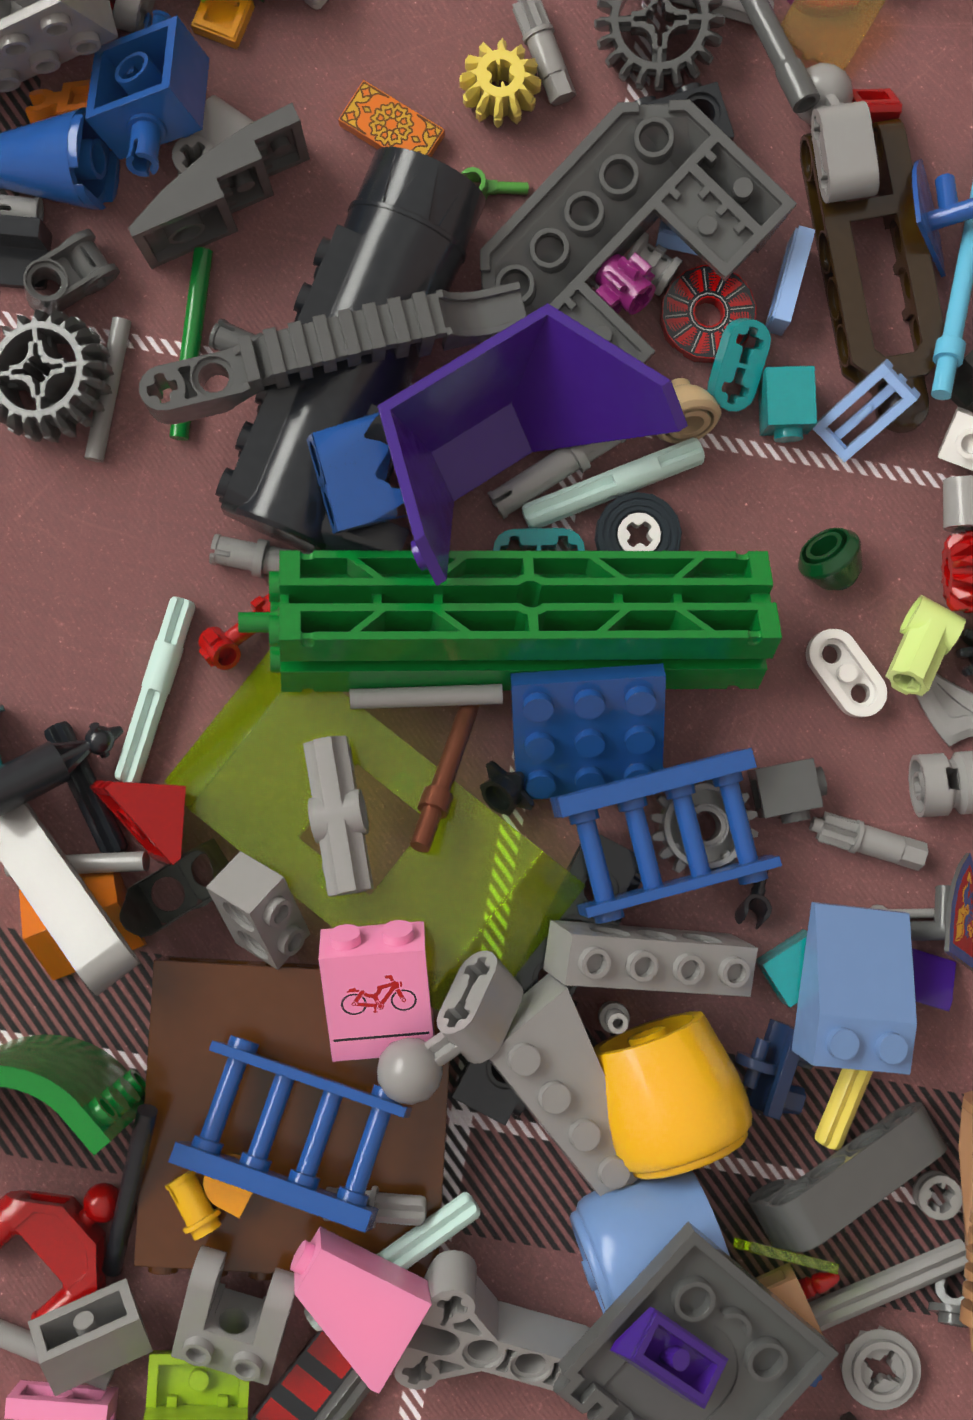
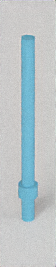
(951, 347)

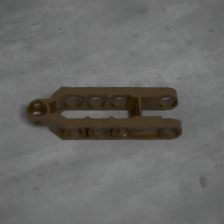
(912, 264)

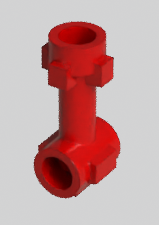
(222, 647)

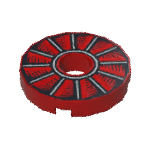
(692, 289)

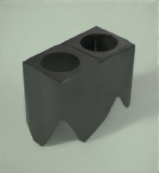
(140, 913)

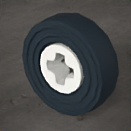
(636, 510)

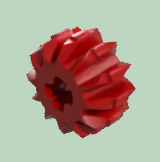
(958, 571)

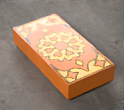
(389, 123)

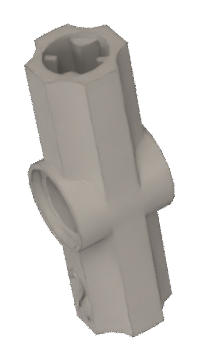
(338, 816)

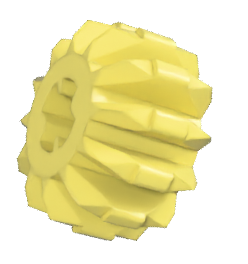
(497, 66)

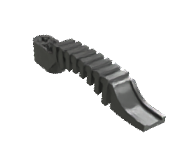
(268, 360)

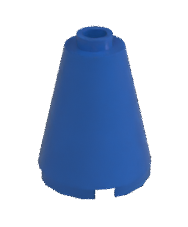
(59, 161)

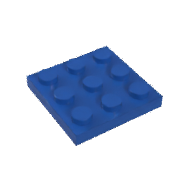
(587, 726)

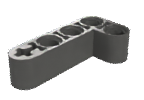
(849, 1182)

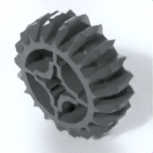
(637, 26)
(62, 389)

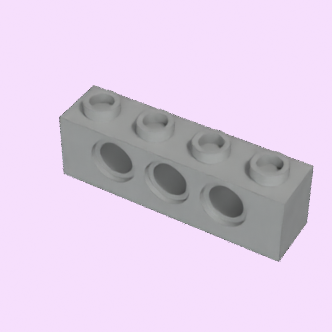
(649, 959)

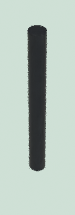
(129, 1189)

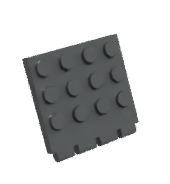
(714, 1298)

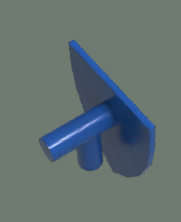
(948, 212)

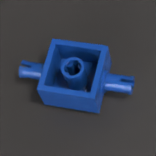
(148, 91)

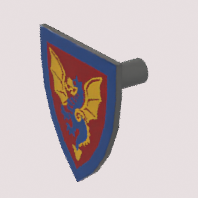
(952, 916)

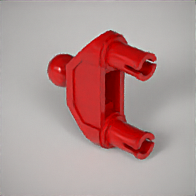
(62, 1236)

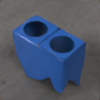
(353, 475)

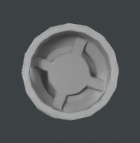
(941, 783)

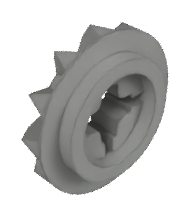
(882, 1391)

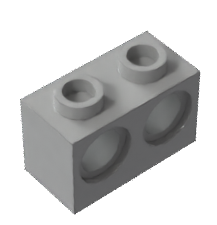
(259, 910)

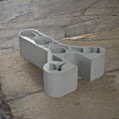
(477, 1333)

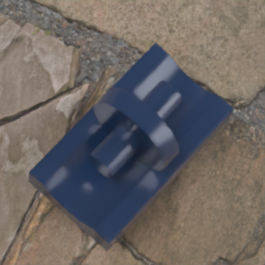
(772, 1072)

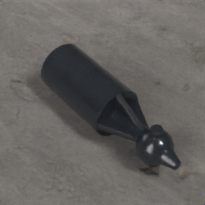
(50, 766)

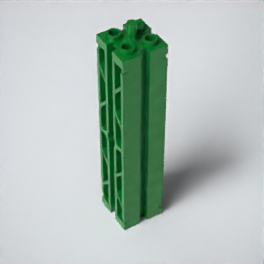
(385, 624)

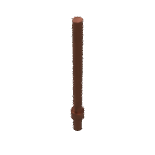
(437, 798)

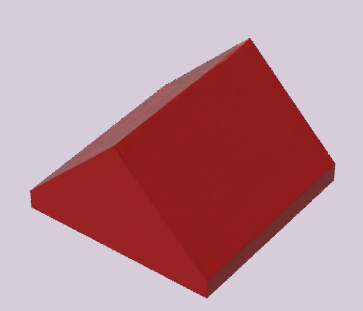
(149, 813)

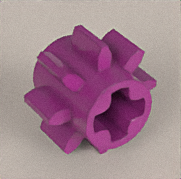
(625, 283)

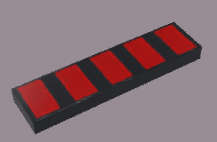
(306, 1382)

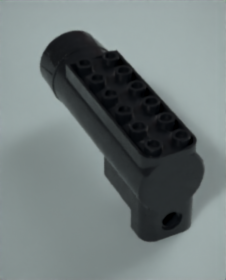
(398, 239)

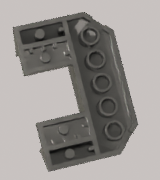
(612, 189)

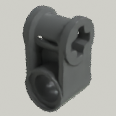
(74, 266)

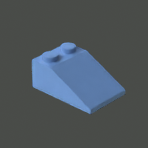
(857, 990)

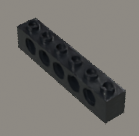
(478, 1083)

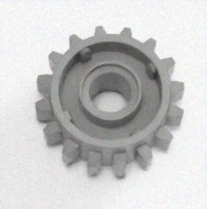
(718, 846)

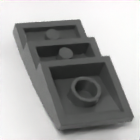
(222, 181)

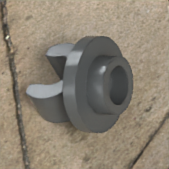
(949, 1309)

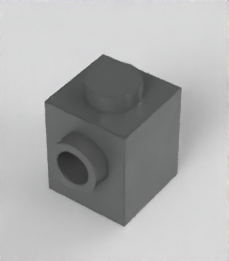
(788, 790)

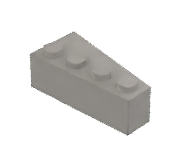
(562, 1082)

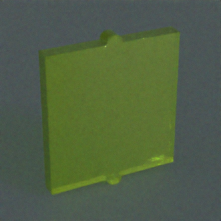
(785, 1255)

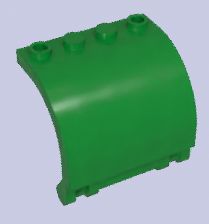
(77, 1082)

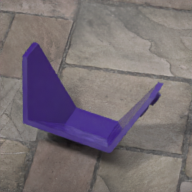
(510, 396)

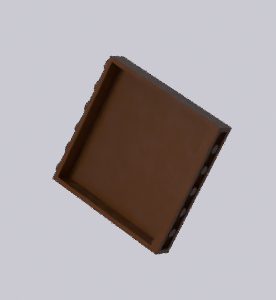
(287, 1016)

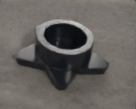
(505, 790)

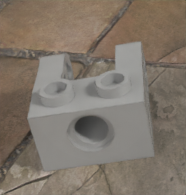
(229, 1327)

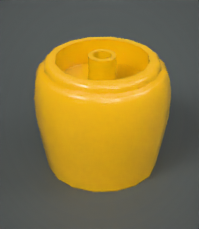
(672, 1096)

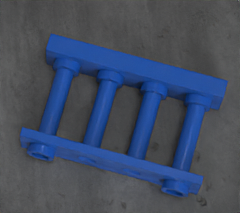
(631, 798)
(252, 1169)

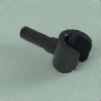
(757, 903)

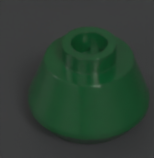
(832, 559)

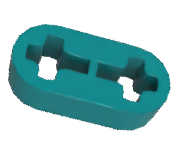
(749, 368)
(539, 538)

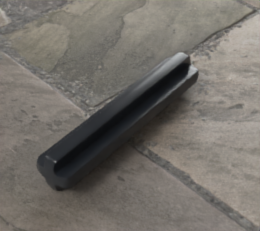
(96, 814)

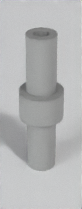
(613, 1017)

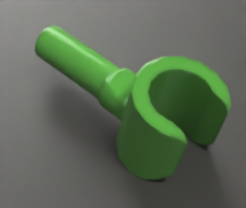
(495, 187)

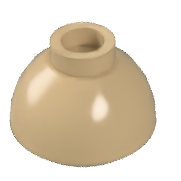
(698, 408)

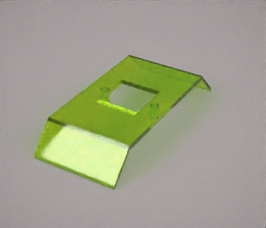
(474, 887)

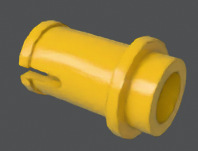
(193, 1205)

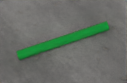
(194, 320)

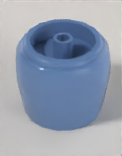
(632, 1225)

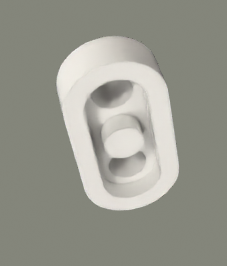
(848, 670)

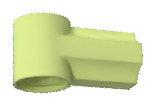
(927, 638)

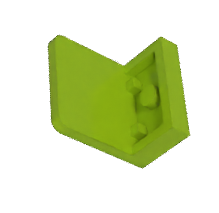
(192, 1392)

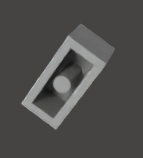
(89, 1337)

